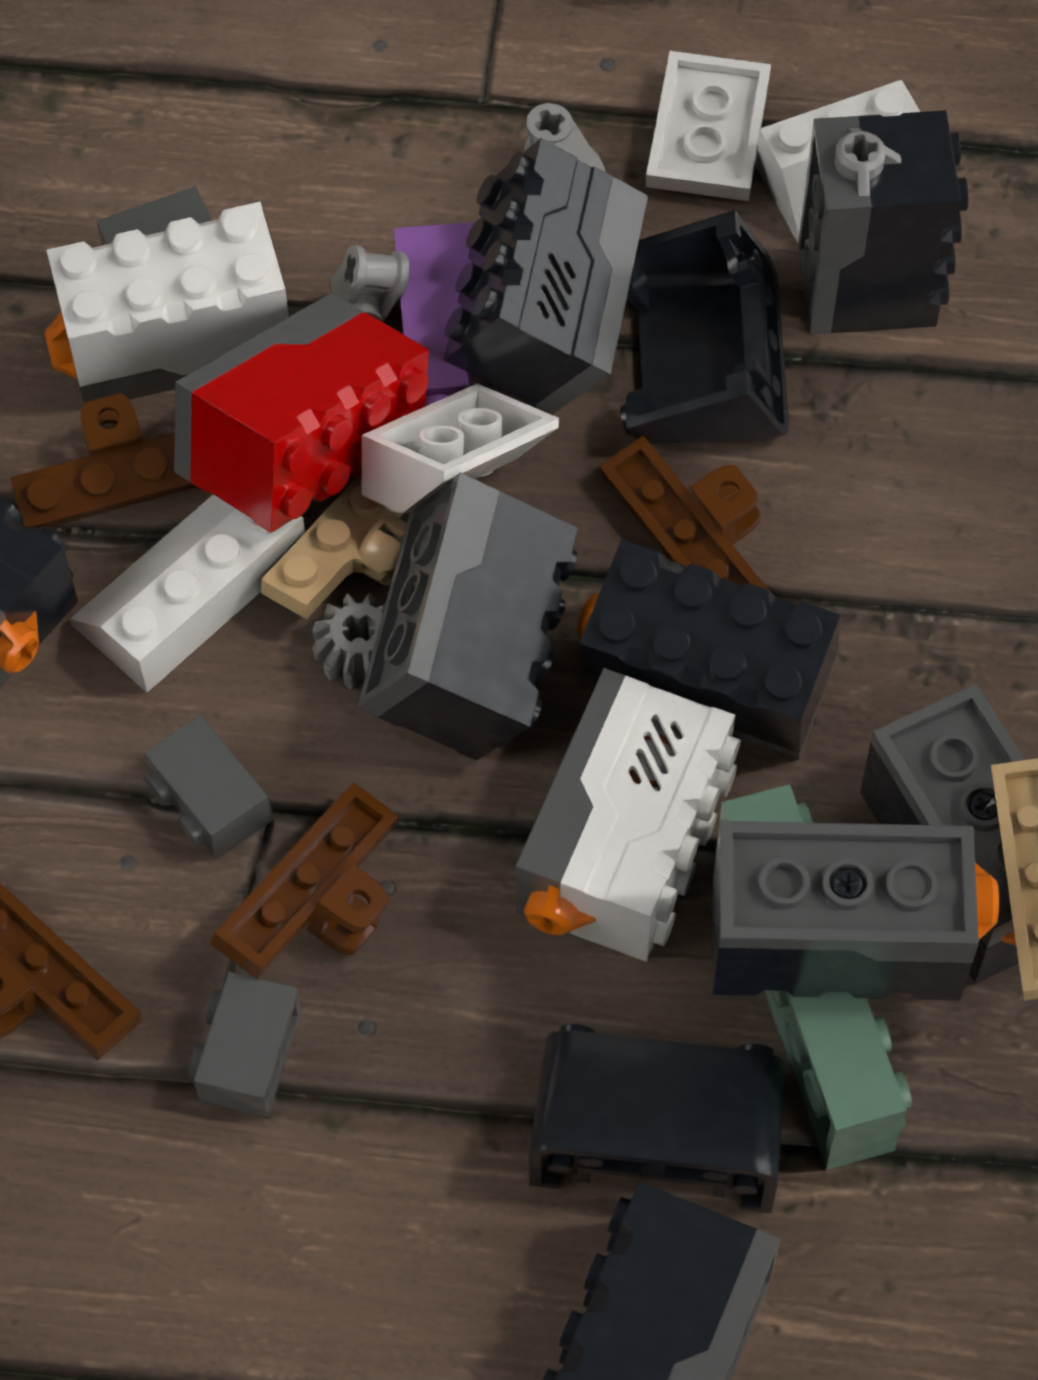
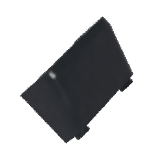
(707, 337)
(659, 1113)

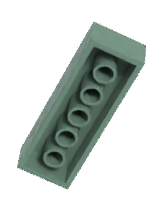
(833, 1040)

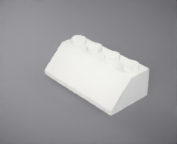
(183, 590)

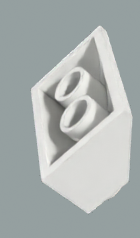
(785, 145)
(457, 434)

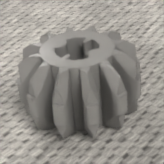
(347, 638)

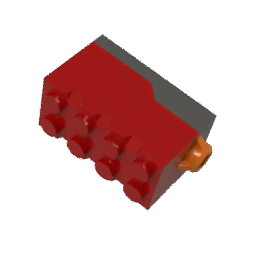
(291, 409)

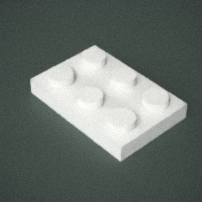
(708, 126)

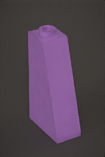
(435, 262)

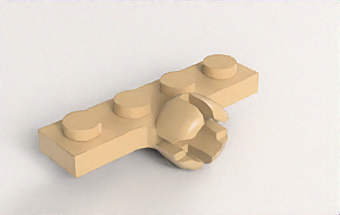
(345, 539)
(1018, 821)

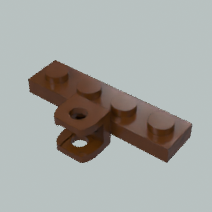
(113, 476)
(687, 525)
(314, 887)
(49, 973)

